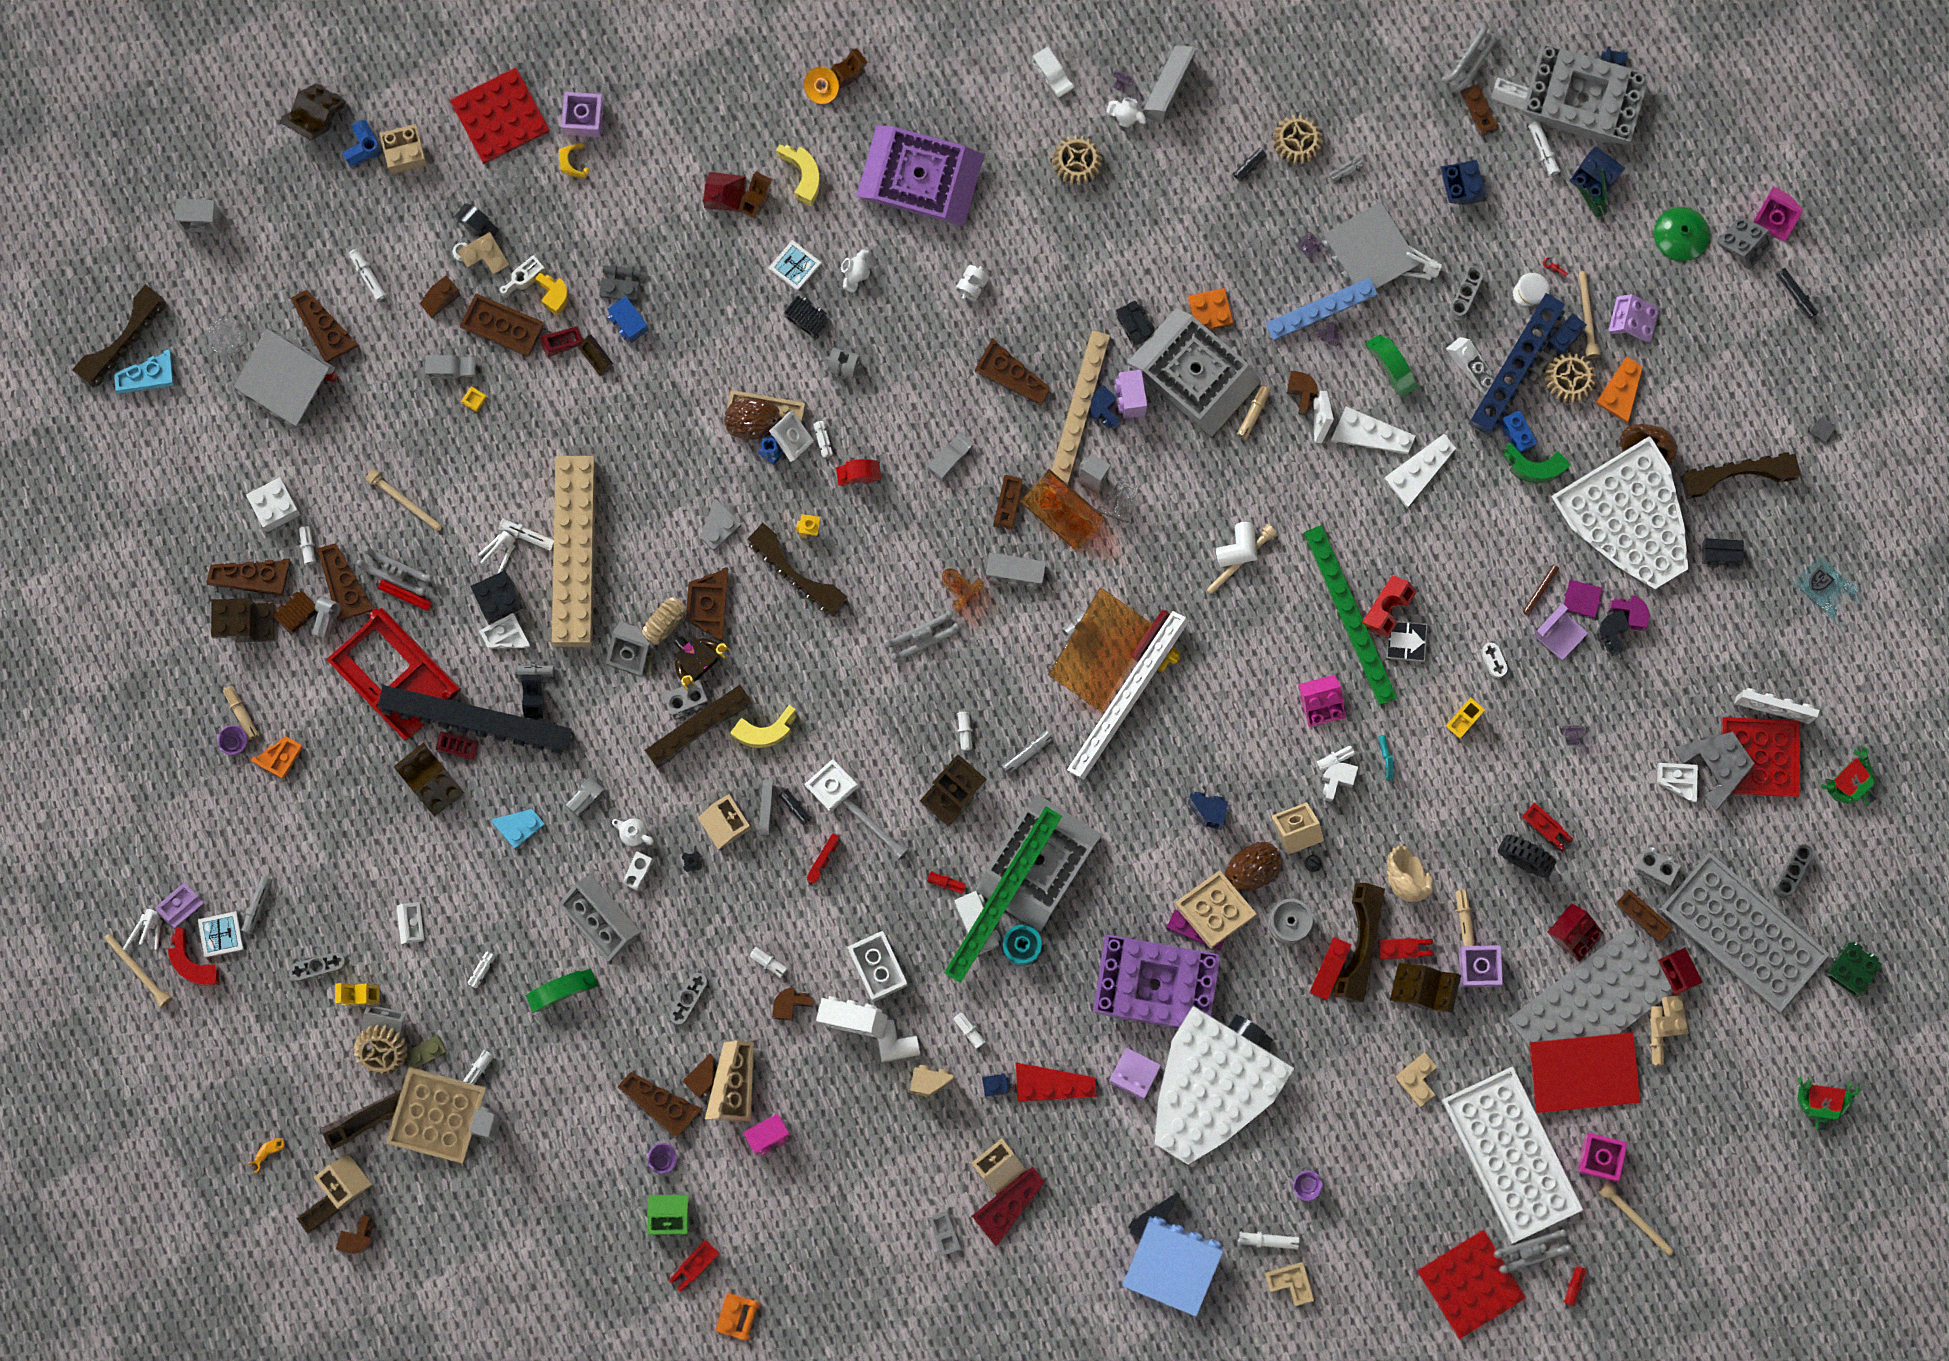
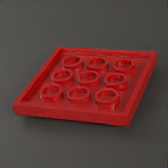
(499, 115)
(1775, 752)
(1470, 1285)

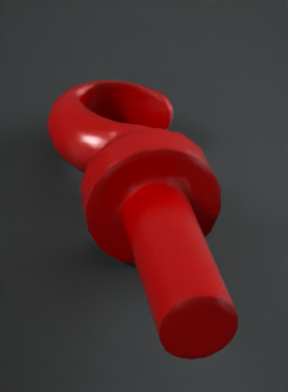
(1555, 267)

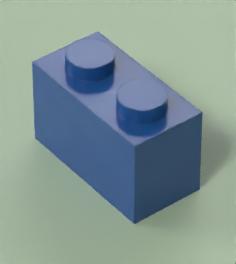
(627, 319)

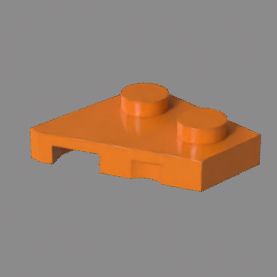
(279, 757)

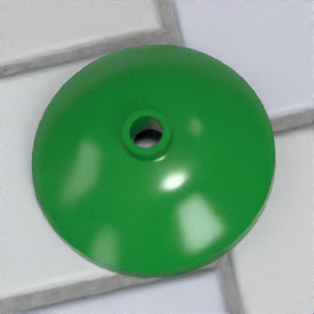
(1678, 244)

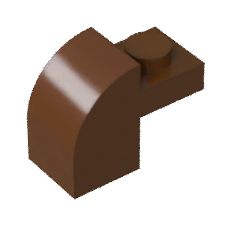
(850, 68)
(756, 195)
(1304, 386)
(785, 1002)
(357, 1242)

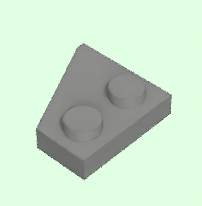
(718, 526)

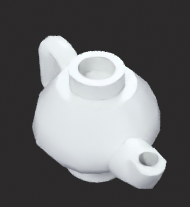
(1126, 112)
(855, 270)
(633, 832)

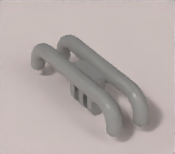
(1471, 59)
(394, 572)
(922, 636)
(1532, 1251)

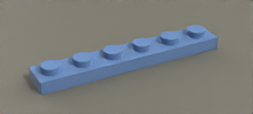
(1321, 309)

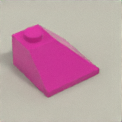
(1778, 213)

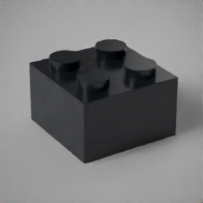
(496, 597)

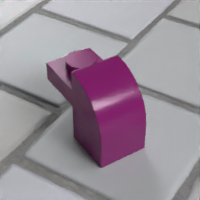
(1636, 611)

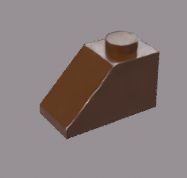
(439, 296)
(701, 1078)

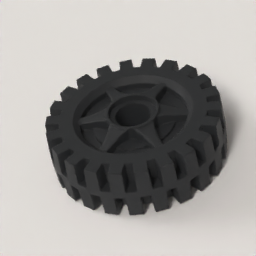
(1527, 856)

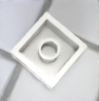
(273, 504)

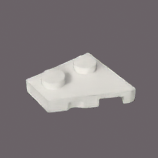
(1322, 416)

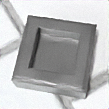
(1822, 430)

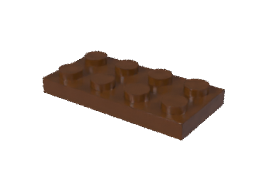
(502, 325)

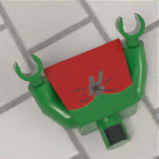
(1853, 781)
(1824, 1102)

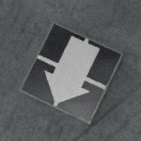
(1407, 642)

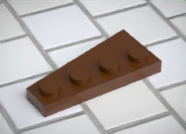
(1010, 373)

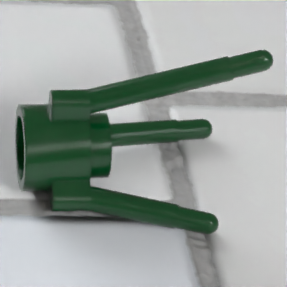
(1597, 205)

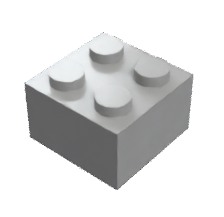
(198, 215)

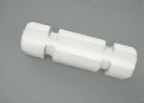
(823, 439)
(481, 969)

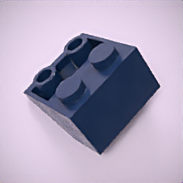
(1589, 173)
(1463, 183)
(1209, 811)

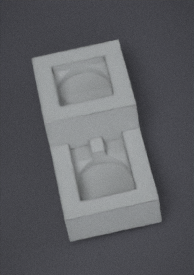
(944, 1232)

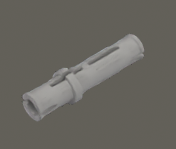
(1032, 748)
(256, 905)

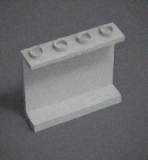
(1369, 248)
(282, 377)

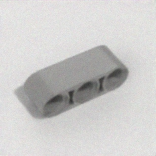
(1470, 286)

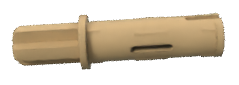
(1254, 411)
(240, 712)
(1465, 918)
(1657, 1043)

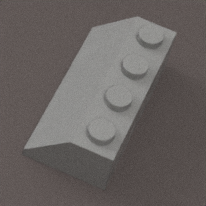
(1169, 83)
(599, 917)

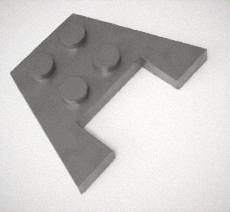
(1725, 759)

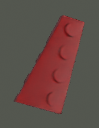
(1042, 1083)

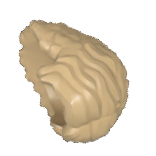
(1408, 876)

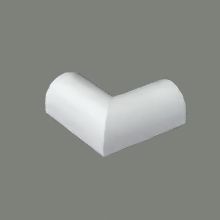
(1243, 550)
(894, 1048)

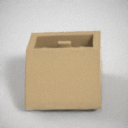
(403, 149)
(724, 822)
(929, 1082)
(998, 1166)
(343, 1181)

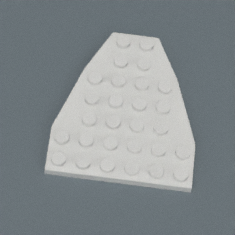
(1630, 514)
(1212, 1086)

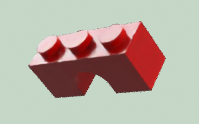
(1396, 592)

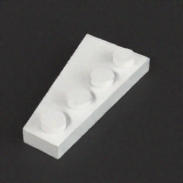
(1366, 431)
(1415, 473)

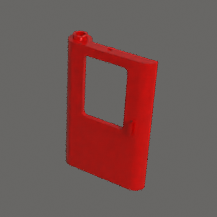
(421, 676)

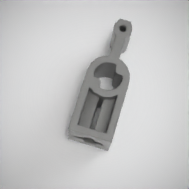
(449, 366)
(950, 456)

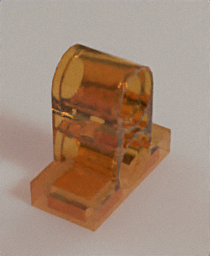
(961, 582)

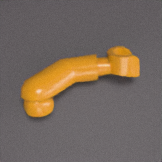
(266, 1149)

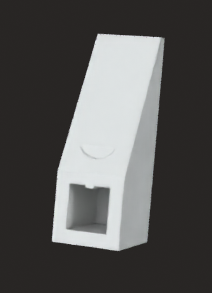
(1471, 363)

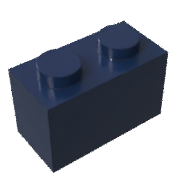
(1566, 334)

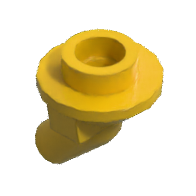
(1172, 656)

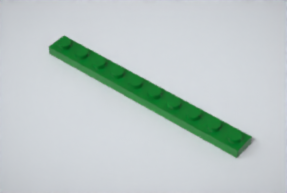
(1350, 615)
(1003, 894)

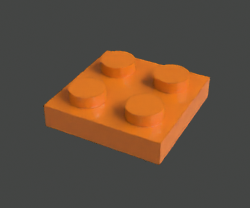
(1211, 308)

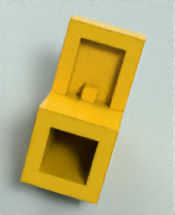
(557, 294)
(1465, 717)
(357, 994)

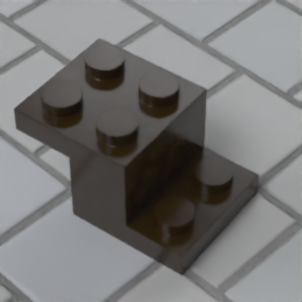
(313, 111)
(242, 620)
(428, 779)
(953, 790)
(1425, 987)

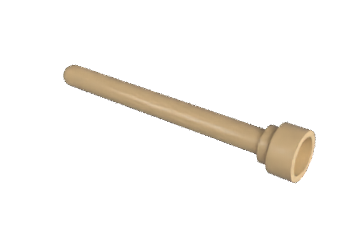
(1592, 349)
(374, 477)
(1268, 534)
(161, 998)
(1609, 1192)

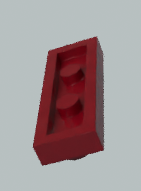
(1150, 635)

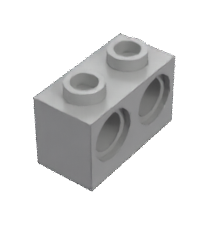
(685, 696)
(1655, 871)

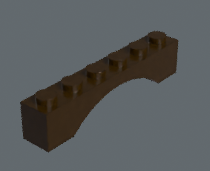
(145, 307)
(1778, 469)
(825, 595)
(686, 733)
(1367, 903)
(356, 1123)

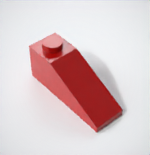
(1330, 968)

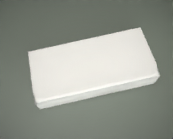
(1509, 93)
(410, 923)

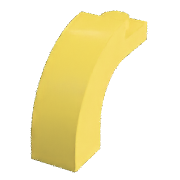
(810, 182)
(764, 737)

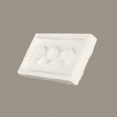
(1770, 704)

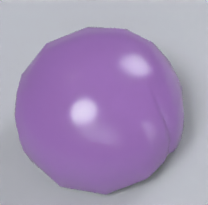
(232, 740)
(662, 1158)
(1308, 1185)

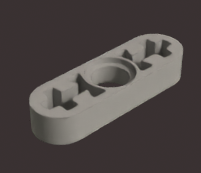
(766, 805)
(304, 975)
(685, 1014)

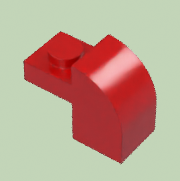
(858, 471)

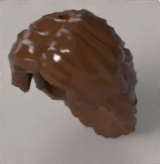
(751, 418)
(1662, 438)
(1254, 866)

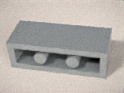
(1094, 473)
(1015, 570)
(485, 1124)

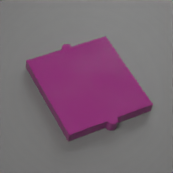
(1582, 598)

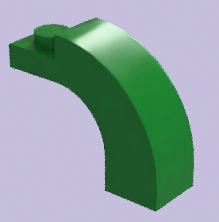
(1393, 363)
(1533, 471)
(560, 989)

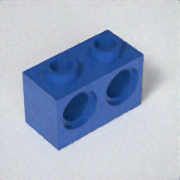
(1518, 432)

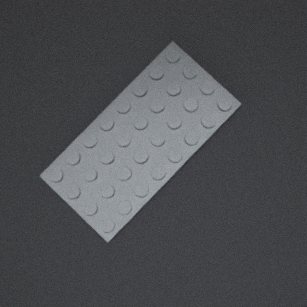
(1744, 932)
(1597, 995)

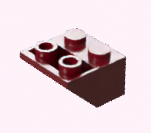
(1575, 932)

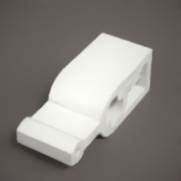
(1052, 72)
(528, 270)

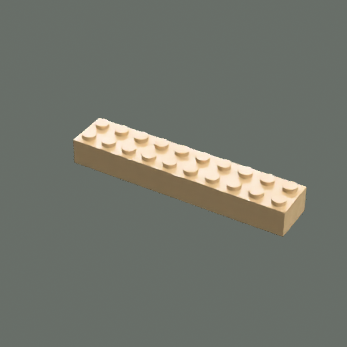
(573, 551)

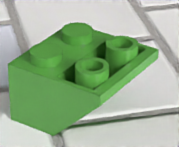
(668, 1215)

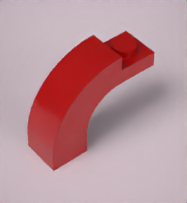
(198, 974)

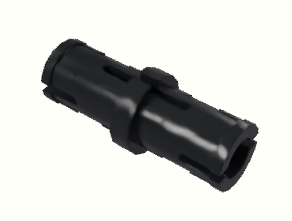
(1249, 164)
(795, 806)

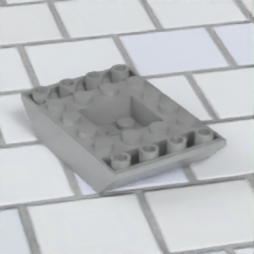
(1611, 90)
(1203, 396)
(1045, 883)

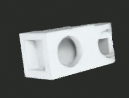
(638, 870)

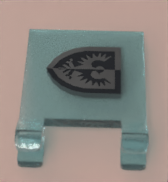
(1821, 583)

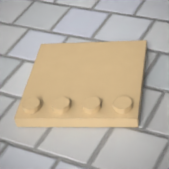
(435, 1115)

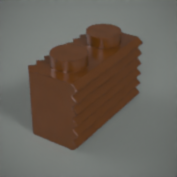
(295, 612)

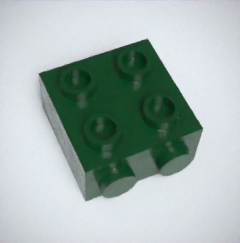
(1853, 968)

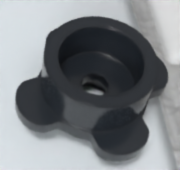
(691, 866)

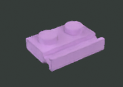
(179, 905)

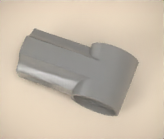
(327, 611)
(588, 792)

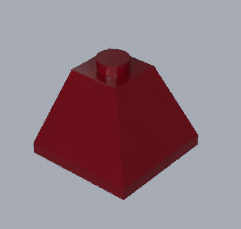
(723, 191)

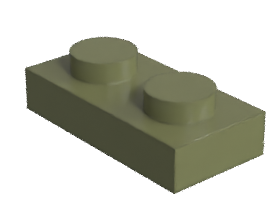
(425, 1052)

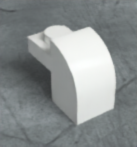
(1339, 774)

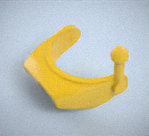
(565, 167)

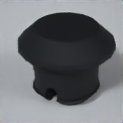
(1313, 863)

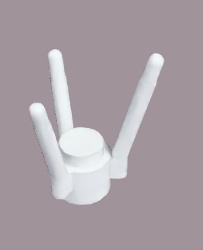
(1431, 266)
(502, 541)
(149, 920)

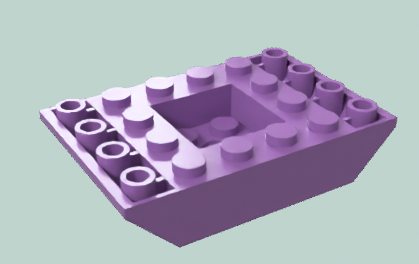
(942, 191)
(1183, 976)

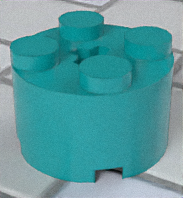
(1017, 955)

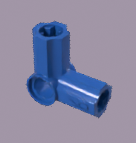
(366, 138)
(770, 450)

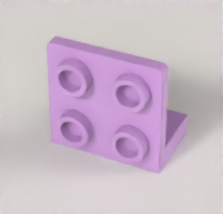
(1634, 317)
(1560, 633)
(1134, 1073)

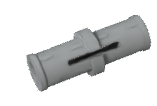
(545, 671)

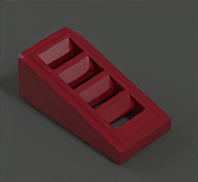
(559, 335)
(440, 742)

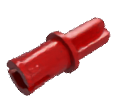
(946, 882)
(1575, 1286)

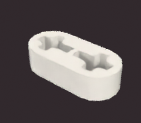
(1498, 659)

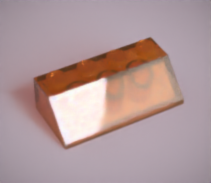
(1062, 510)

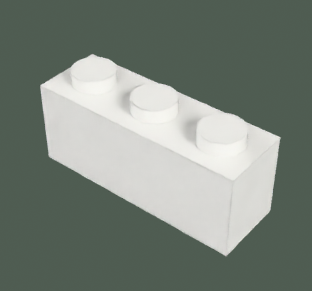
(969, 910)

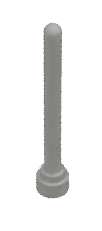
(897, 849)

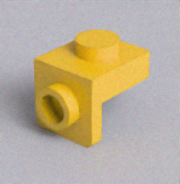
(808, 526)

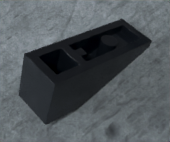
(1160, 1210)

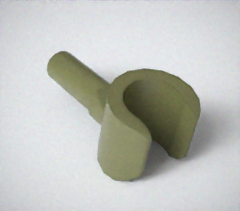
(650, 660)

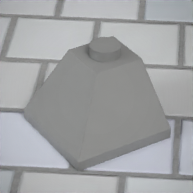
(628, 649)

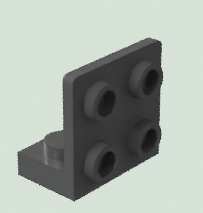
(1747, 241)

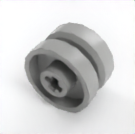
(1286, 932)

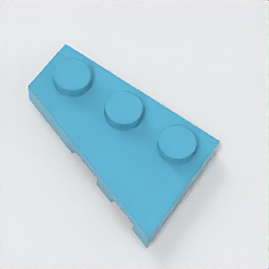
(151, 374)

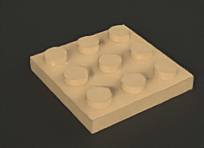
(1215, 909)

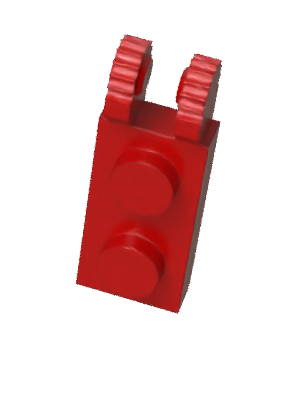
(1546, 826)
(822, 859)
(1403, 948)
(695, 1264)

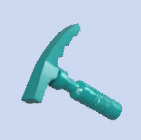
(1386, 755)

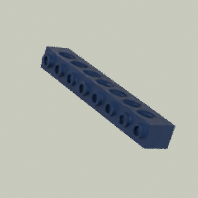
(1548, 305)

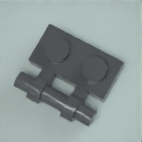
(617, 289)

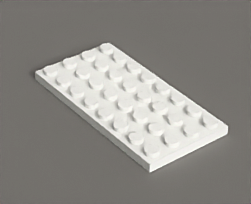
(1512, 1155)

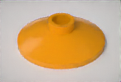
(815, 90)

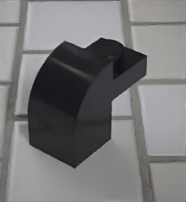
(475, 220)
(1609, 628)
(533, 696)
(1250, 1031)

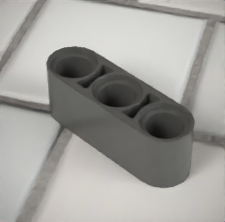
(1797, 862)

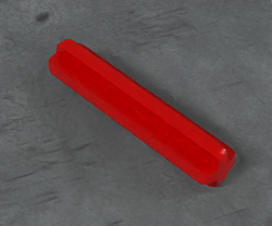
(405, 595)

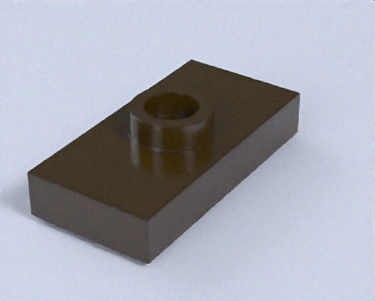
(595, 355)
(317, 1214)

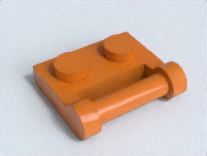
(731, 1315)

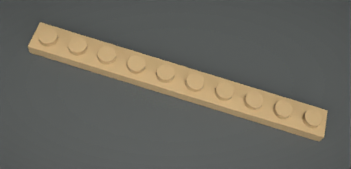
(1080, 405)

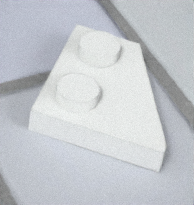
(504, 634)
(1679, 779)

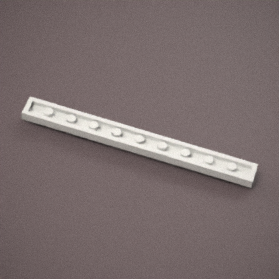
(1128, 695)

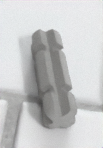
(1346, 169)

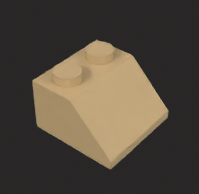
(1298, 828)

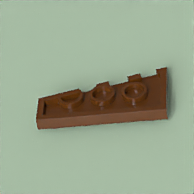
(325, 331)
(259, 577)
(343, 584)
(664, 1107)

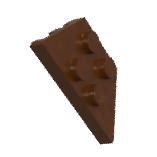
(708, 602)

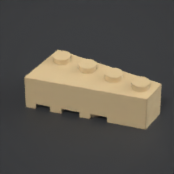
(732, 1084)

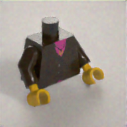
(696, 658)

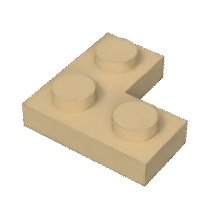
(485, 248)
(1674, 1021)
(1412, 1079)
(1294, 1278)

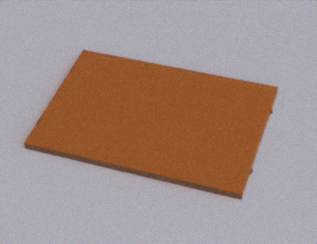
(1100, 650)

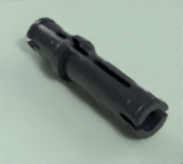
(1801, 299)

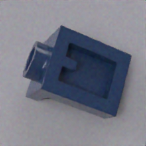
(1614, 57)
(996, 1085)

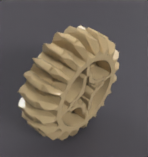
(1283, 143)
(1066, 170)
(1586, 375)
(664, 621)
(382, 1043)

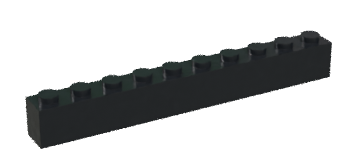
(474, 719)

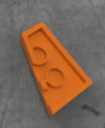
(1621, 390)

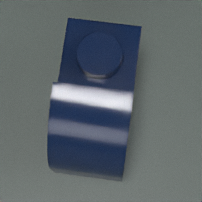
(1100, 405)

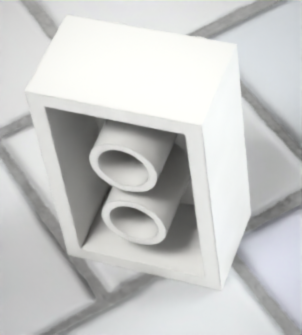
(877, 966)
(852, 1017)

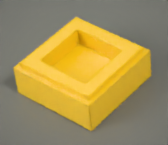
(474, 399)

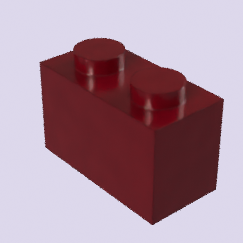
(1680, 971)

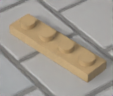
(784, 405)

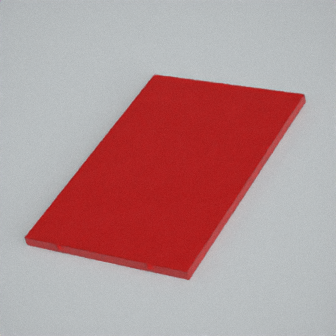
(1584, 1072)

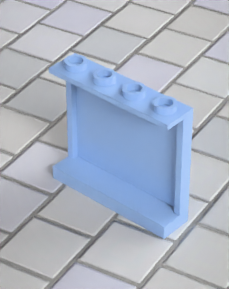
(1173, 1265)

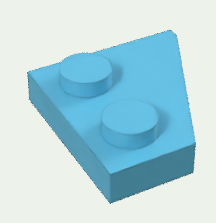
(518, 826)

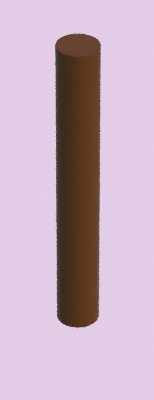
(1541, 589)

